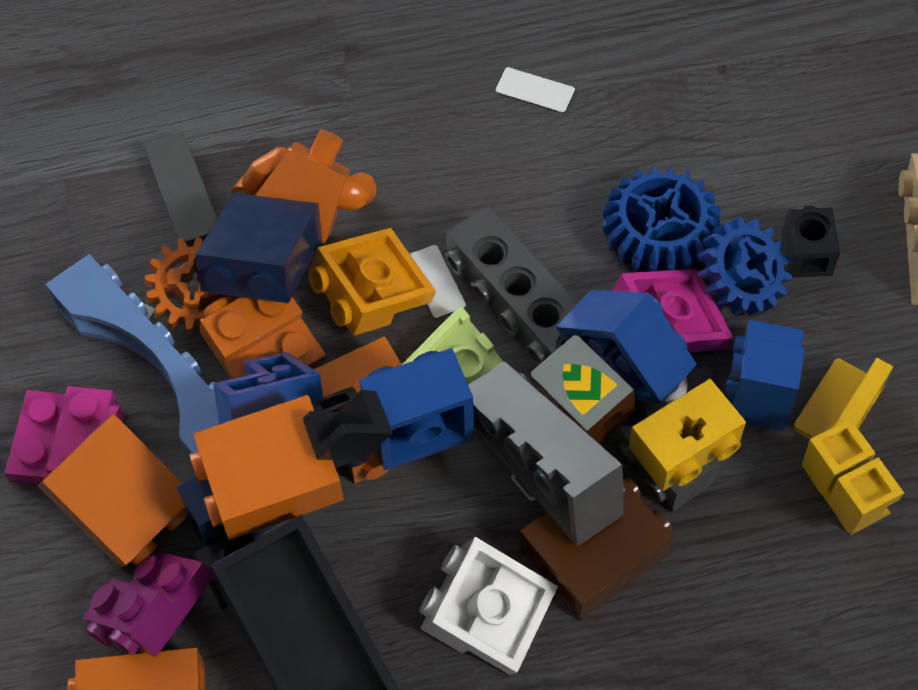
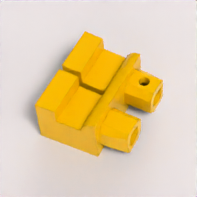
(849, 478)

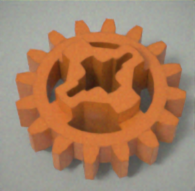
(176, 285)

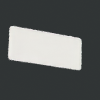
(535, 89)
(435, 269)

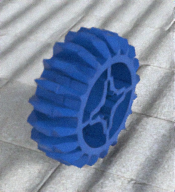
(647, 203)

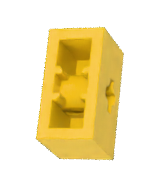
(698, 414)

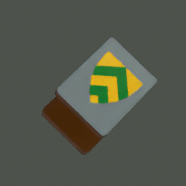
(585, 389)

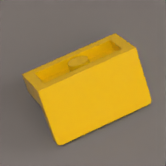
(841, 396)

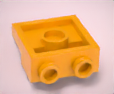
(368, 280)

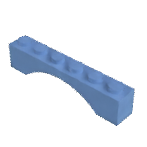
(100, 309)

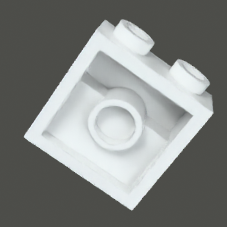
(487, 605)

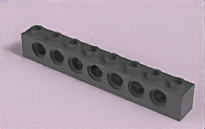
(489, 239)

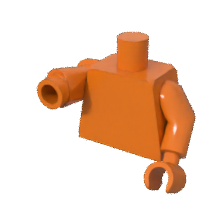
(310, 177)

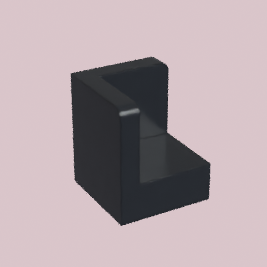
(350, 432)

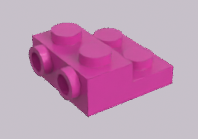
(684, 306)
(54, 427)

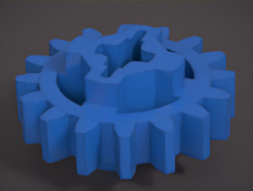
(744, 267)

